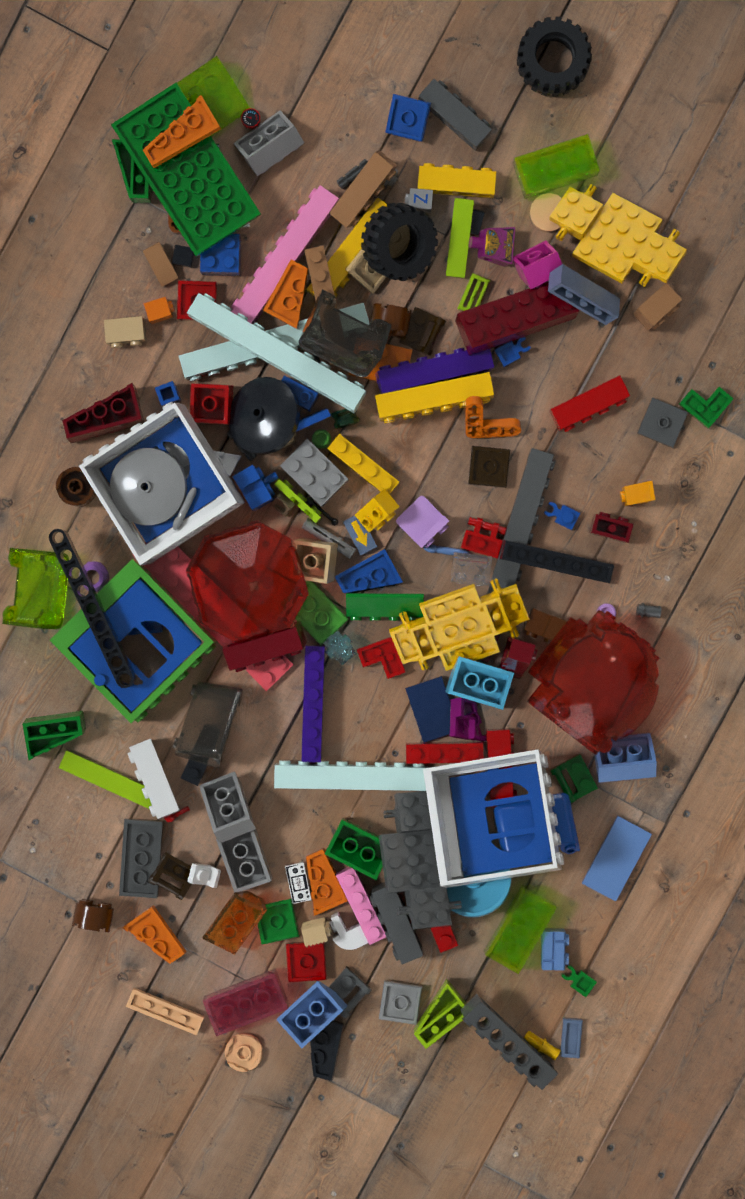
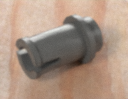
(648, 611)

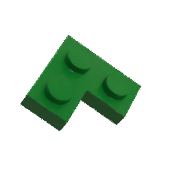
(706, 411)

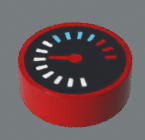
(250, 118)

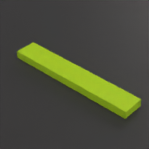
(104, 778)

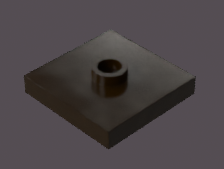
(489, 466)

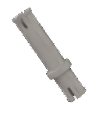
(309, 526)

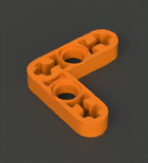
(505, 427)

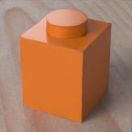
(159, 310)

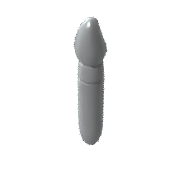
(184, 509)

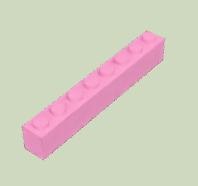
(291, 246)

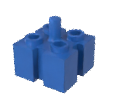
(256, 486)

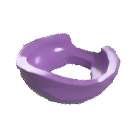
(103, 574)

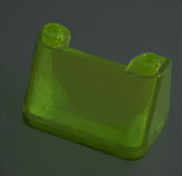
(38, 590)

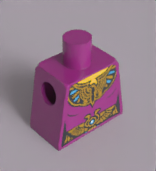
(495, 245)

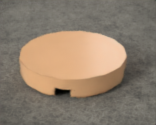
(541, 211)
(243, 1052)

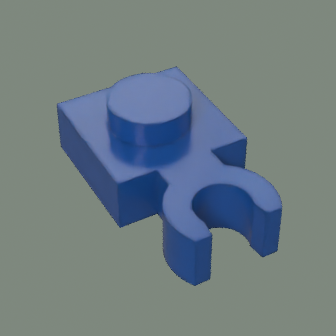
(510, 353)
(565, 516)

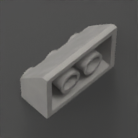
(269, 143)

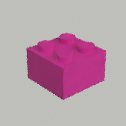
(536, 264)

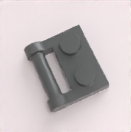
(345, 984)

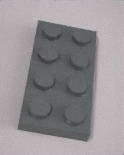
(140, 857)

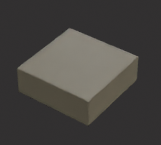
(283, 504)

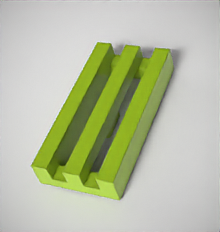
(480, 279)

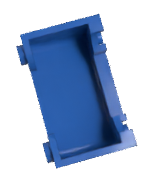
(520, 816)

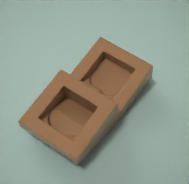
(160, 264)

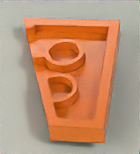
(288, 295)
(155, 932)

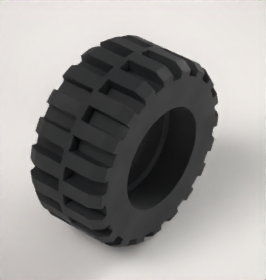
(560, 32)
(420, 247)

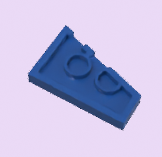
(369, 574)

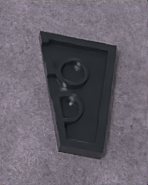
(325, 1050)

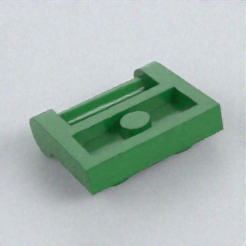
(579, 774)

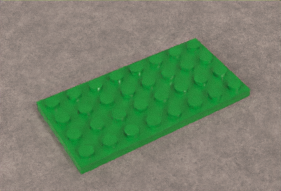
(192, 186)

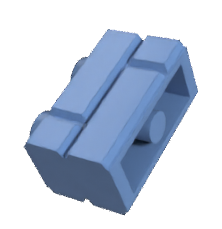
(553, 949)

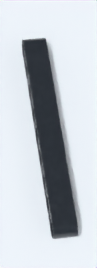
(85, 601)

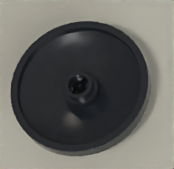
(264, 415)

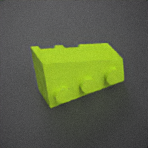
(440, 1015)

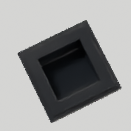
(477, 218)

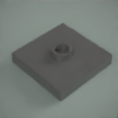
(662, 422)

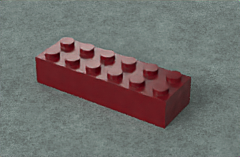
(512, 318)

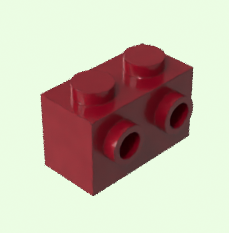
(611, 528)

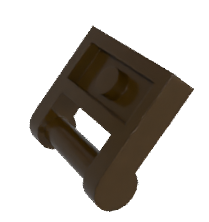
(417, 326)
(177, 870)

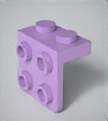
(422, 522)

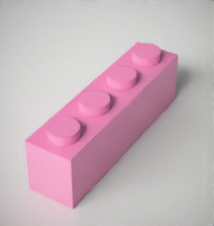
(361, 904)

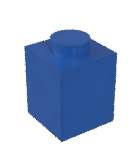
(168, 393)

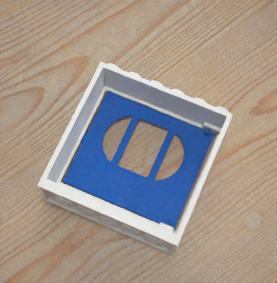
(205, 474)
(469, 804)

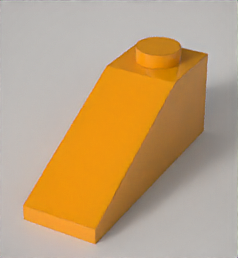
(637, 493)

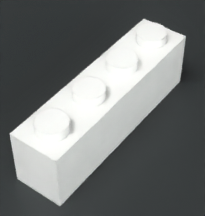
(153, 778)

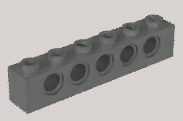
(478, 1008)

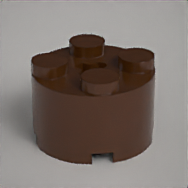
(395, 315)
(67, 493)
(93, 916)

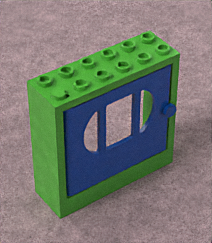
(128, 613)

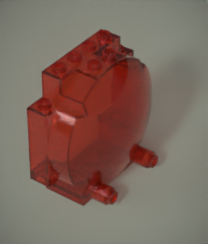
(596, 681)

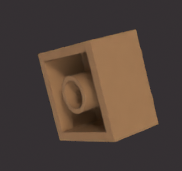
(654, 309)

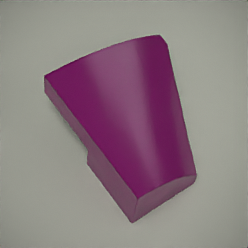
(465, 720)

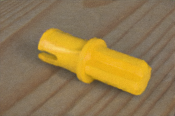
(542, 1045)

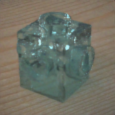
(339, 647)

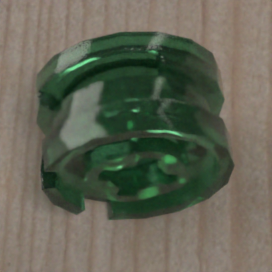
(344, 420)

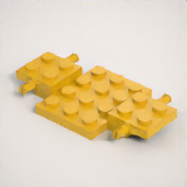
(617, 236)
(459, 625)

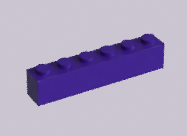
(433, 370)
(313, 703)

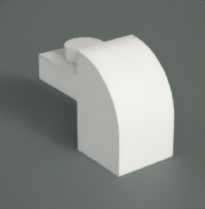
(347, 938)

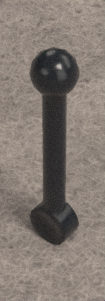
(310, 501)

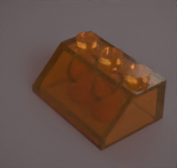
(236, 921)

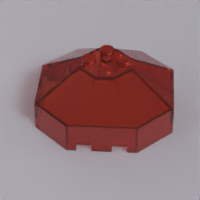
(227, 566)

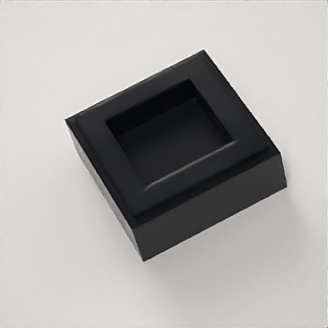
(182, 256)

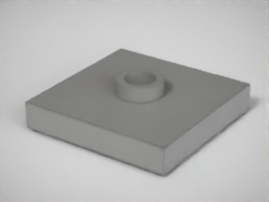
(400, 1002)

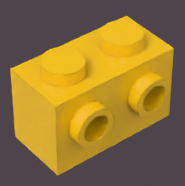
(377, 510)

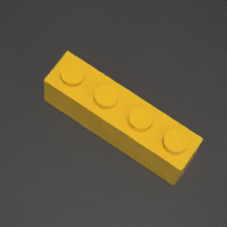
(457, 182)
(362, 464)

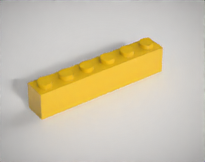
(348, 250)

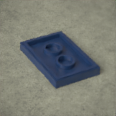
(430, 708)

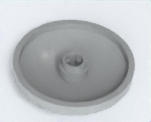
(165, 486)

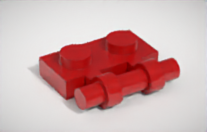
(482, 543)

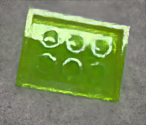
(217, 90)

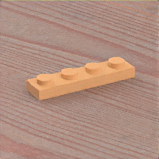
(165, 1011)

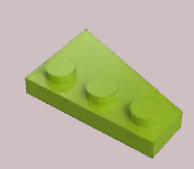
(299, 500)

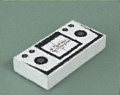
(298, 882)

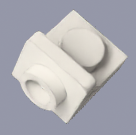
(204, 875)

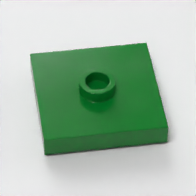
(278, 922)

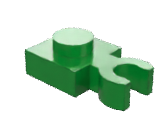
(580, 982)

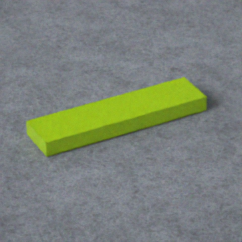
(459, 237)

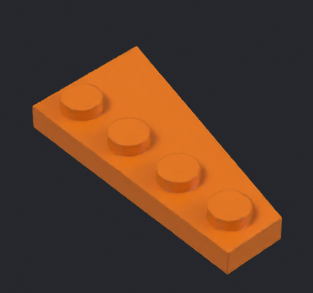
(189, 129)

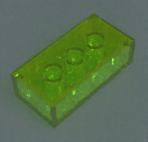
(556, 166)
(520, 929)

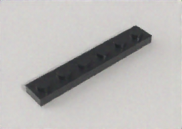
(556, 561)

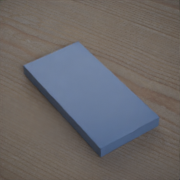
(616, 858)

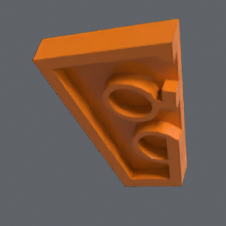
(324, 884)

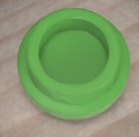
(321, 439)

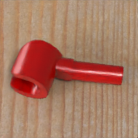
(170, 818)

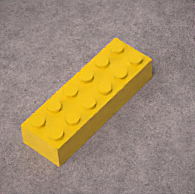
(433, 397)

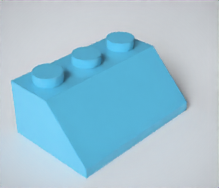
(479, 682)

